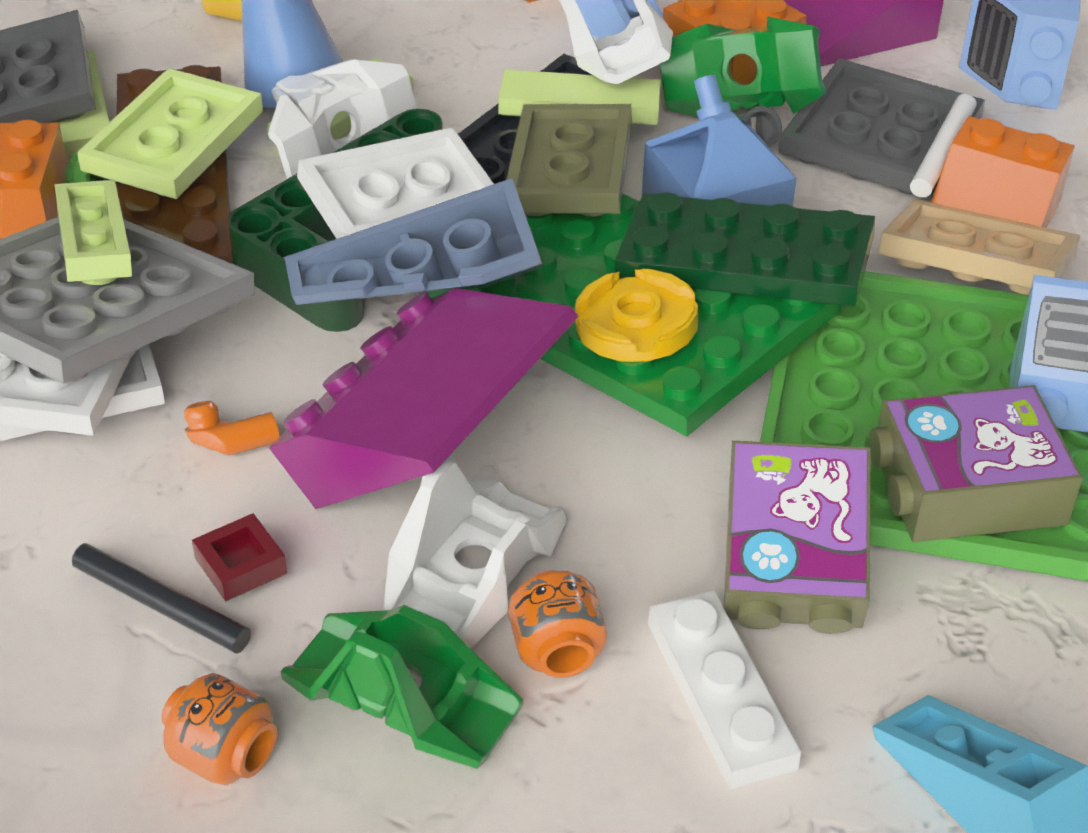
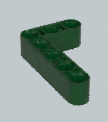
(288, 222)

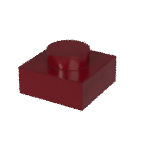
(239, 556)

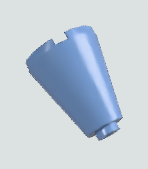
(282, 42)

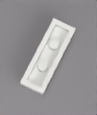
(723, 690)

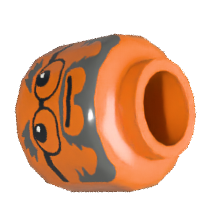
(557, 623)
(218, 729)

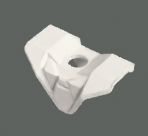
(622, 55)
(307, 104)
(459, 514)

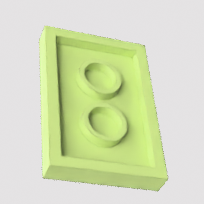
(170, 133)

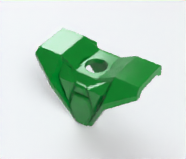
(784, 59)
(365, 665)

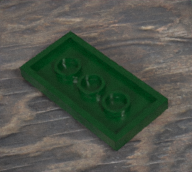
(750, 247)

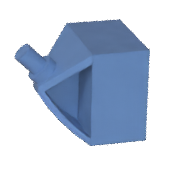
(716, 158)

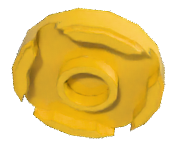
(636, 316)

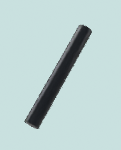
(161, 598)

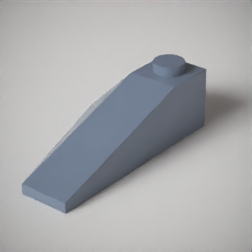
(436, 249)

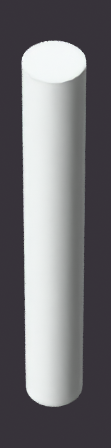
(936, 156)

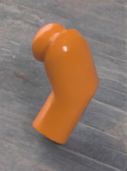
(226, 436)

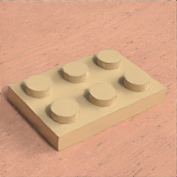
(977, 245)

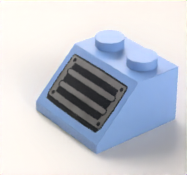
(1021, 48)
(1055, 349)

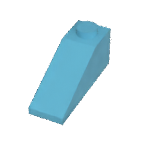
(986, 773)

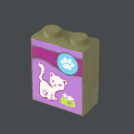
(974, 463)
(798, 536)

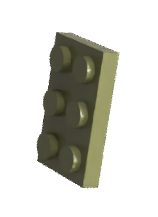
(571, 158)

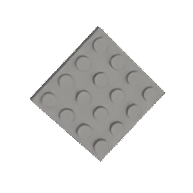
(80, 326)

